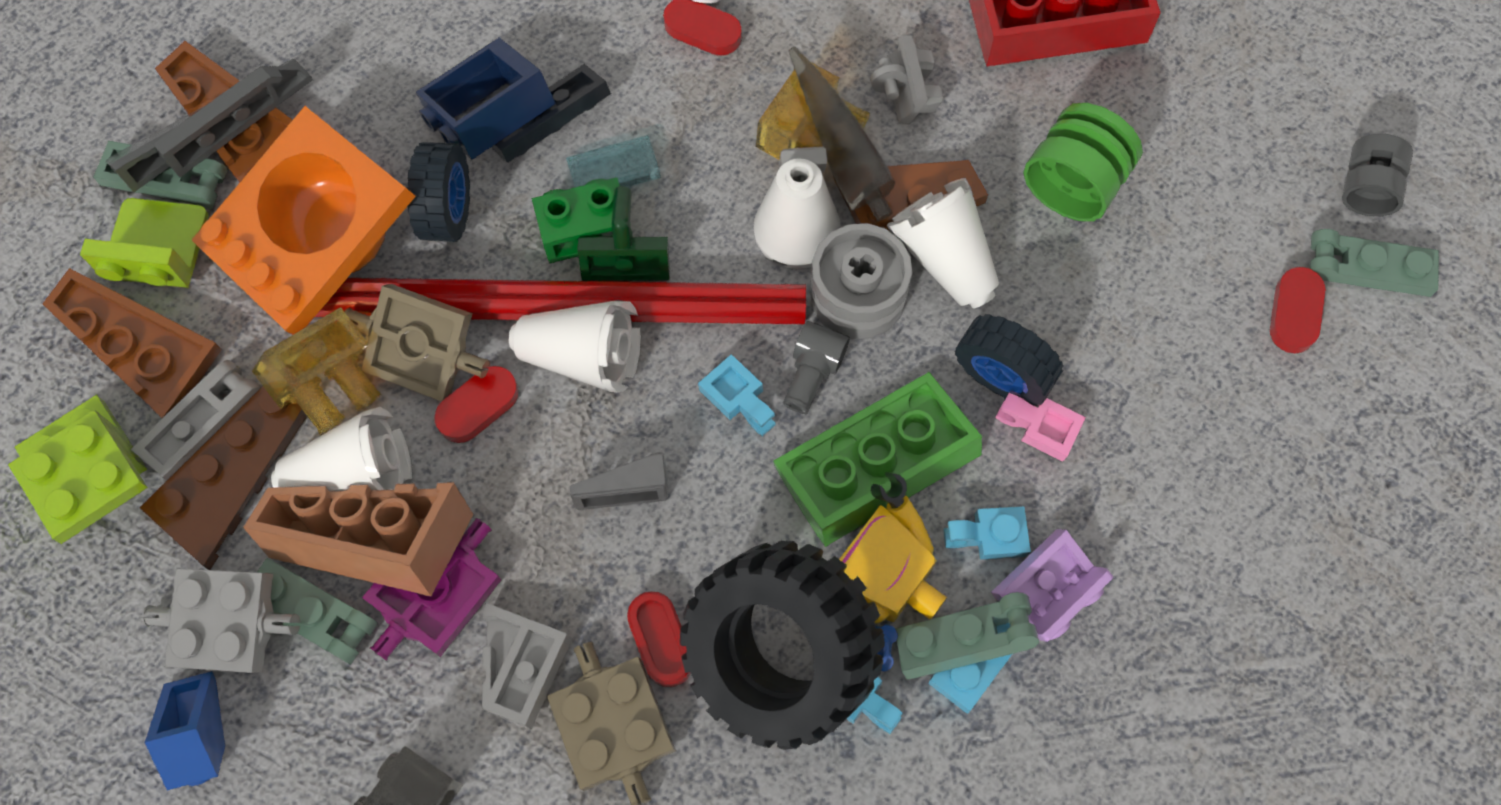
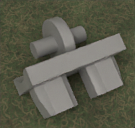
(902, 80)

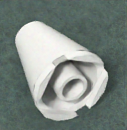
(795, 215)
(950, 243)
(582, 343)
(350, 454)

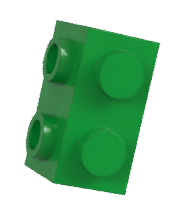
(574, 214)

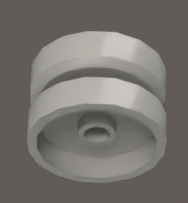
(860, 280)

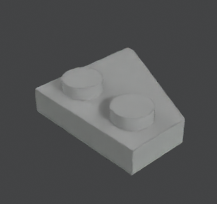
(519, 664)

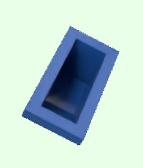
(187, 732)

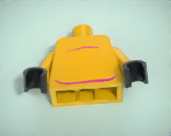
(894, 556)

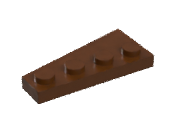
(216, 483)

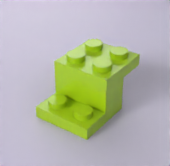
(78, 469)

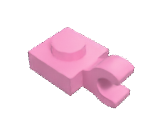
(1047, 426)

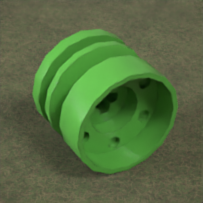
(1083, 161)

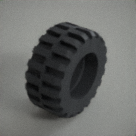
(737, 677)

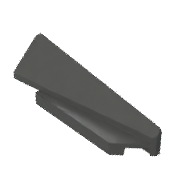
(210, 127)

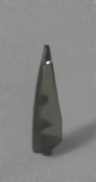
(849, 149)

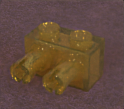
(789, 121)
(318, 353)

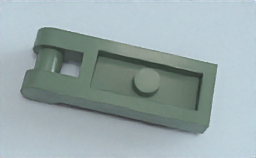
(168, 183)
(1375, 263)
(318, 612)
(966, 637)

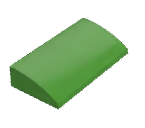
(905, 433)

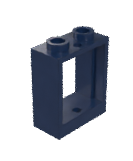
(472, 81)

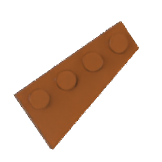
(197, 82)
(139, 345)

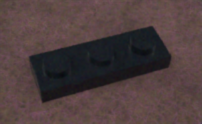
(572, 95)

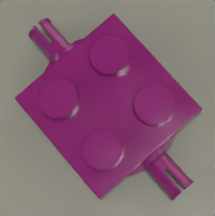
(439, 617)

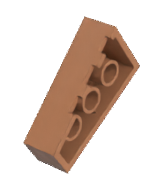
(363, 533)

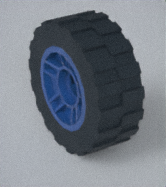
(441, 189)
(1009, 359)

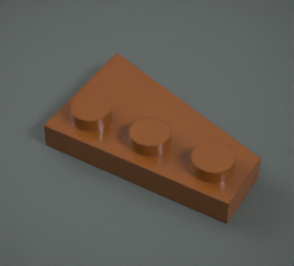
(916, 181)

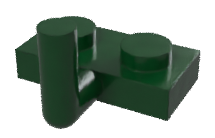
(622, 255)

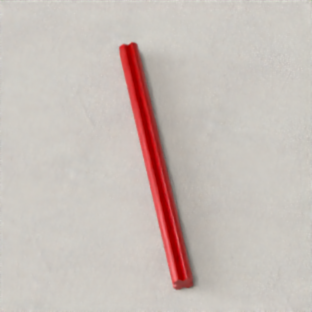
(653, 300)

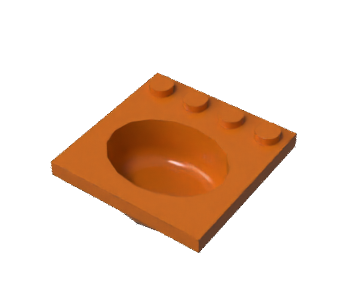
(303, 221)

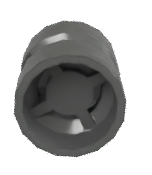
(1377, 175)

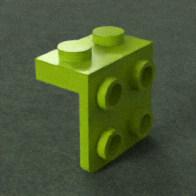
(149, 243)

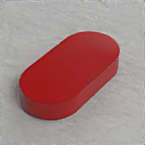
(702, 26)
(1297, 310)
(476, 405)
(658, 638)

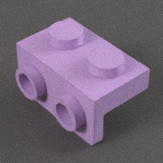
(1058, 583)

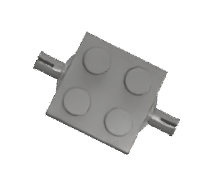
(220, 620)

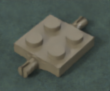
(417, 342)
(611, 724)

